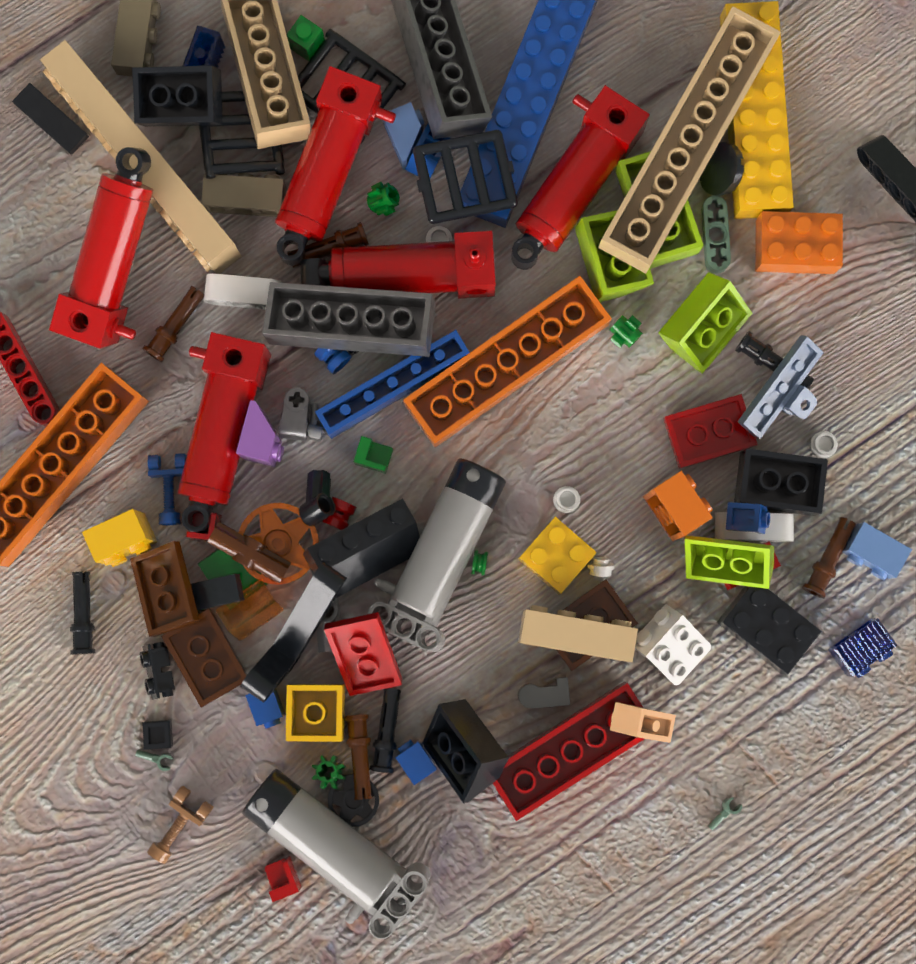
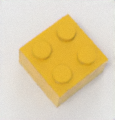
(120, 537)
(557, 555)
(315, 712)

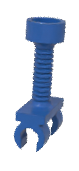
(169, 515)

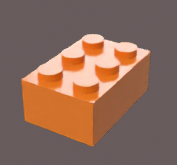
(799, 242)
(678, 506)

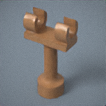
(160, 850)

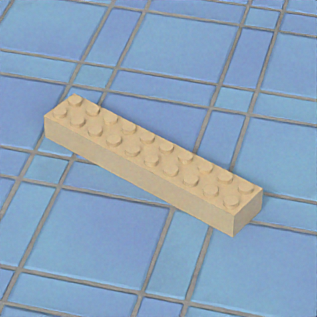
(117, 131)
(689, 140)

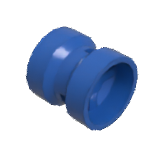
(333, 358)

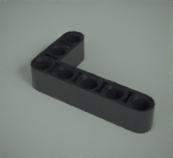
(891, 171)
(295, 633)

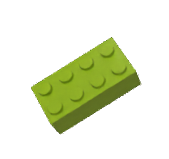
(684, 235)

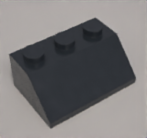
(464, 749)

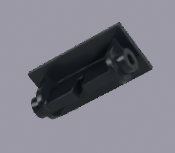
(153, 661)

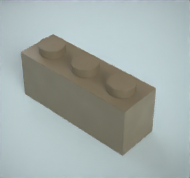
(135, 35)
(243, 194)

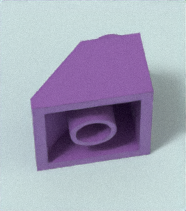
(259, 439)

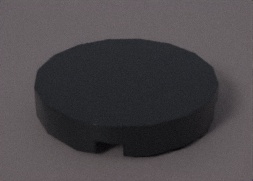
(723, 170)

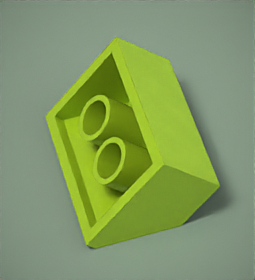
(607, 275)
(705, 321)
(729, 561)

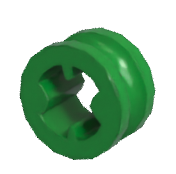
(479, 562)

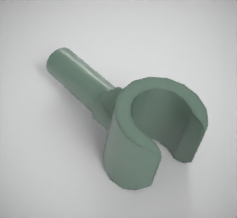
(155, 758)
(724, 813)

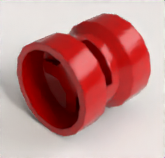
(337, 520)

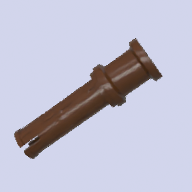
(347, 238)
(166, 334)
(824, 570)
(358, 742)

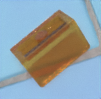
(249, 615)

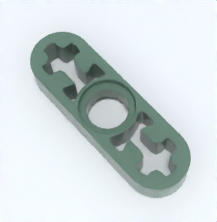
(724, 253)

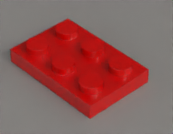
(708, 431)
(363, 654)

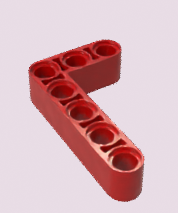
(30, 375)

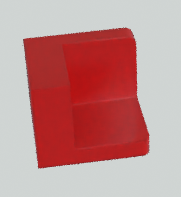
(197, 520)
(282, 879)

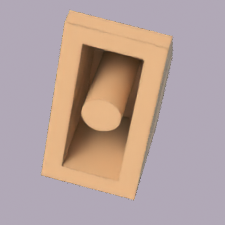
(642, 722)

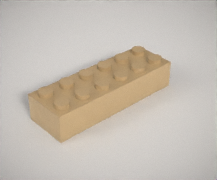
(266, 71)

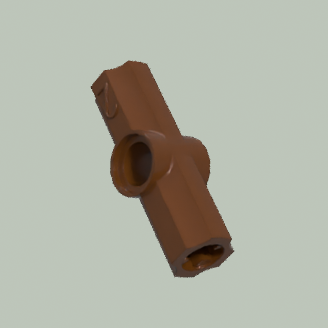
(249, 552)

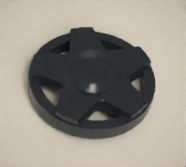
(352, 807)

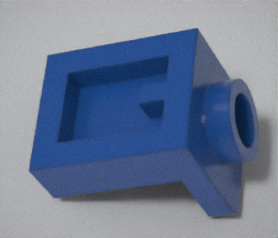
(747, 517)

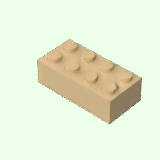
(578, 635)

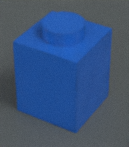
(267, 712)
(415, 761)

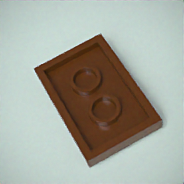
(164, 589)
(601, 602)
(205, 658)

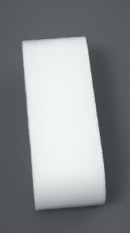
(237, 291)
(780, 529)

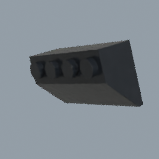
(368, 546)

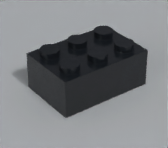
(177, 96)
(781, 481)
(769, 627)

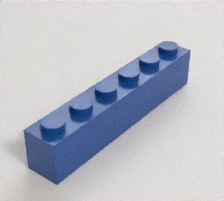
(390, 385)

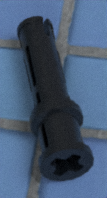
(763, 353)
(82, 626)
(385, 744)

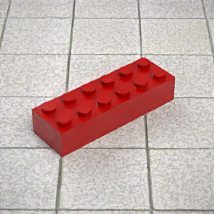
(565, 754)

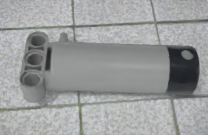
(441, 554)
(336, 852)

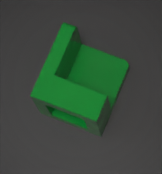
(373, 455)

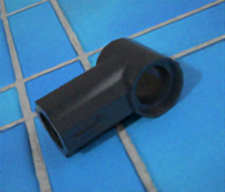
(318, 500)

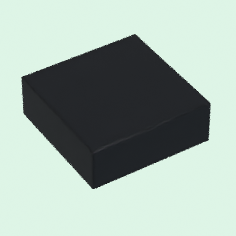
(157, 734)

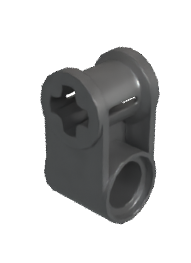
(294, 420)

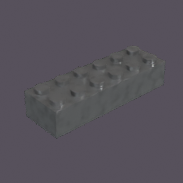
(443, 67)
(349, 319)

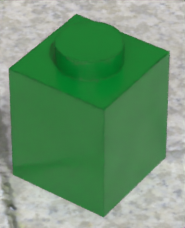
(305, 37)

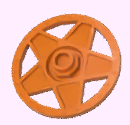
(280, 538)

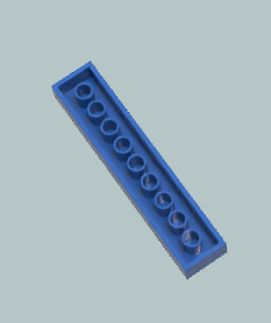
(530, 96)

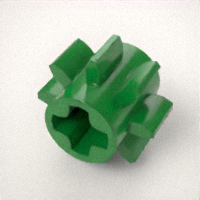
(383, 199)
(626, 331)
(321, 769)

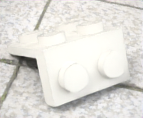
(672, 644)

